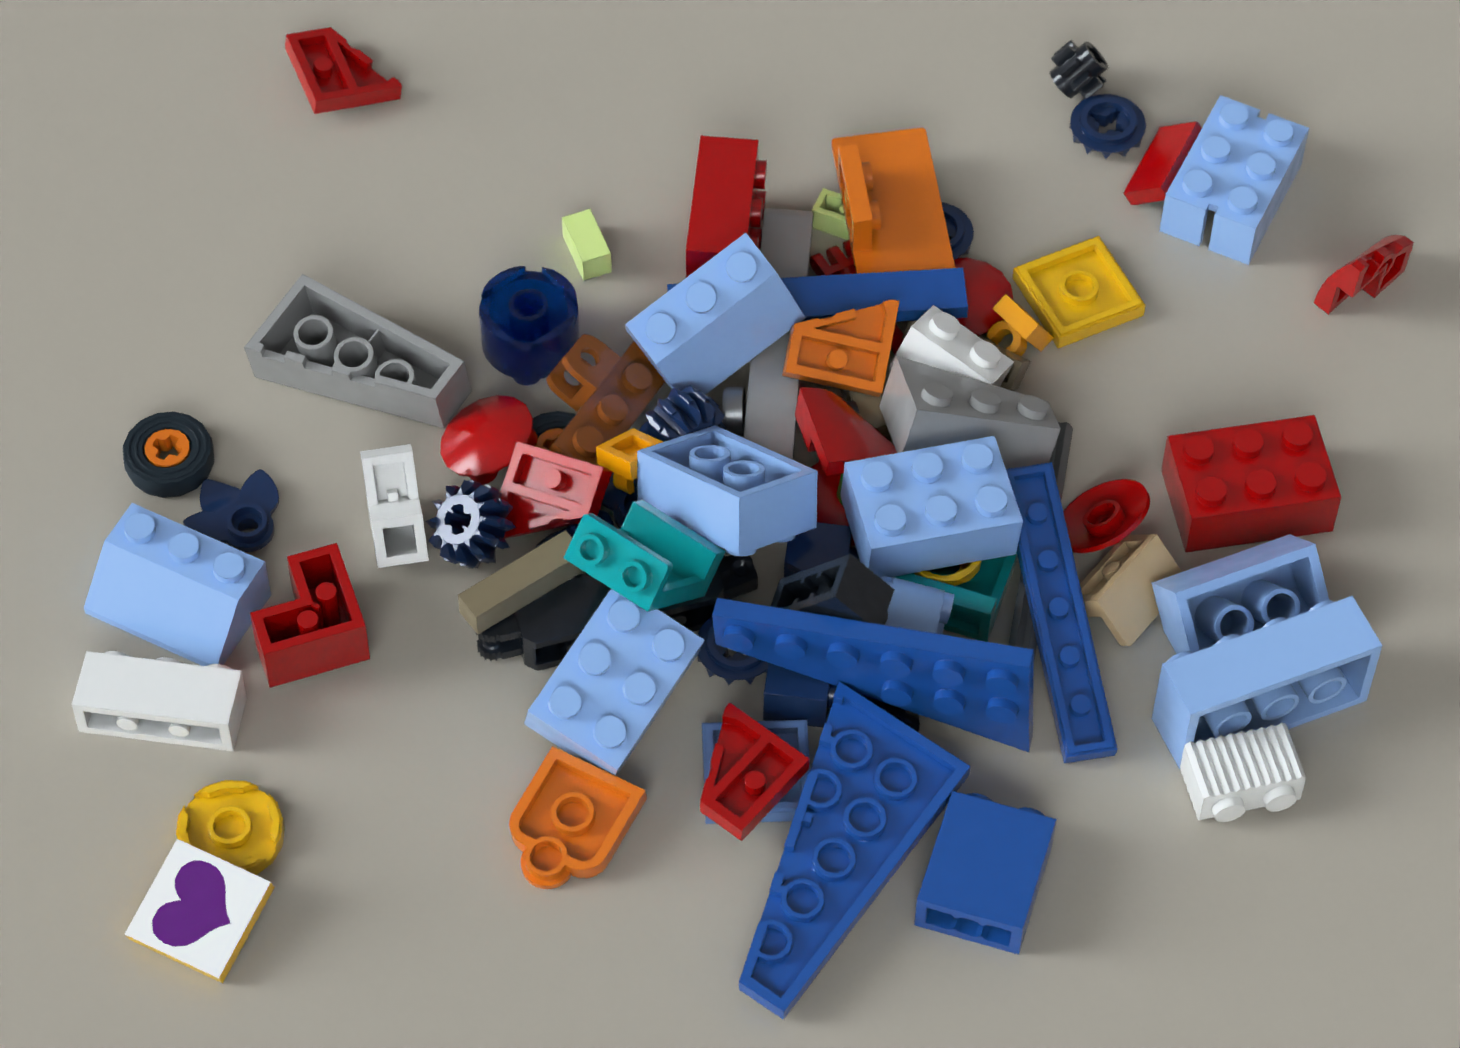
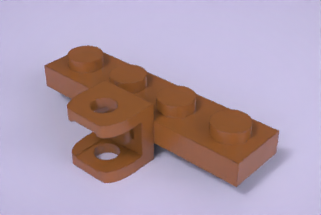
(607, 394)

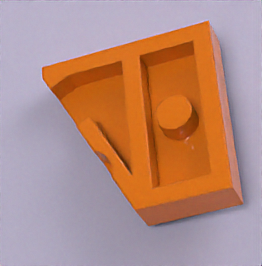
(844, 349)

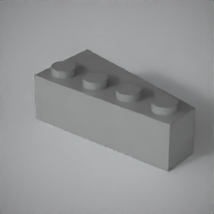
(356, 356)

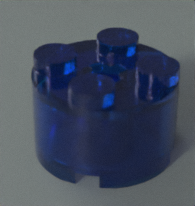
(528, 322)

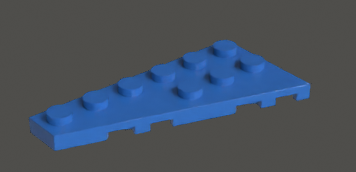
(935, 675)
(855, 824)

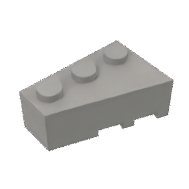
(940, 408)

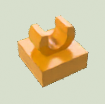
(1020, 325)
(621, 456)

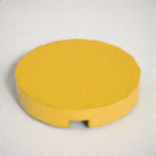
(234, 824)

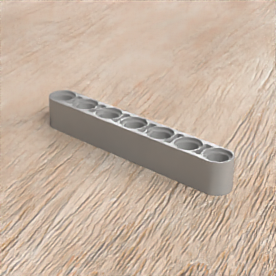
(770, 396)

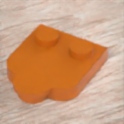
(571, 819)

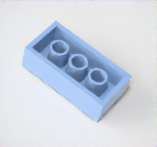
(1268, 676)

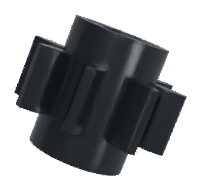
(1078, 69)

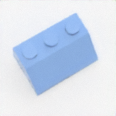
(716, 319)
(176, 587)
(1240, 592)

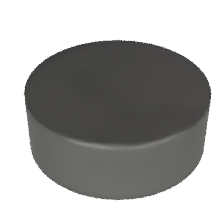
(734, 409)

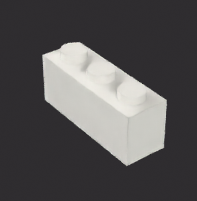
(159, 700)

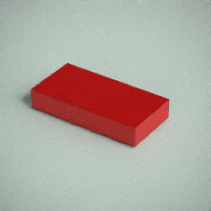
(1161, 163)

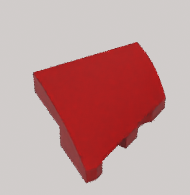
(1367, 272)
(836, 430)

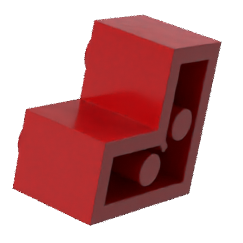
(318, 628)

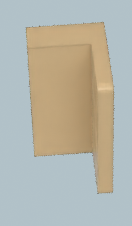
(1122, 588)

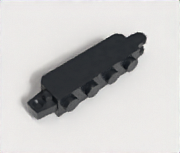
(554, 621)

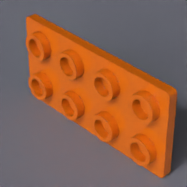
(892, 202)

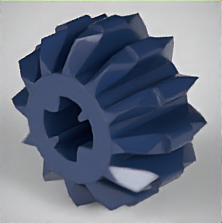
(682, 414)
(470, 524)

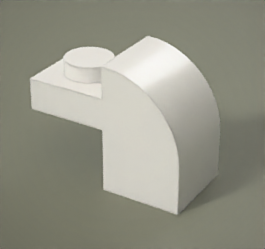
(394, 506)

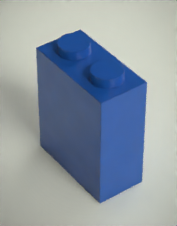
(985, 871)

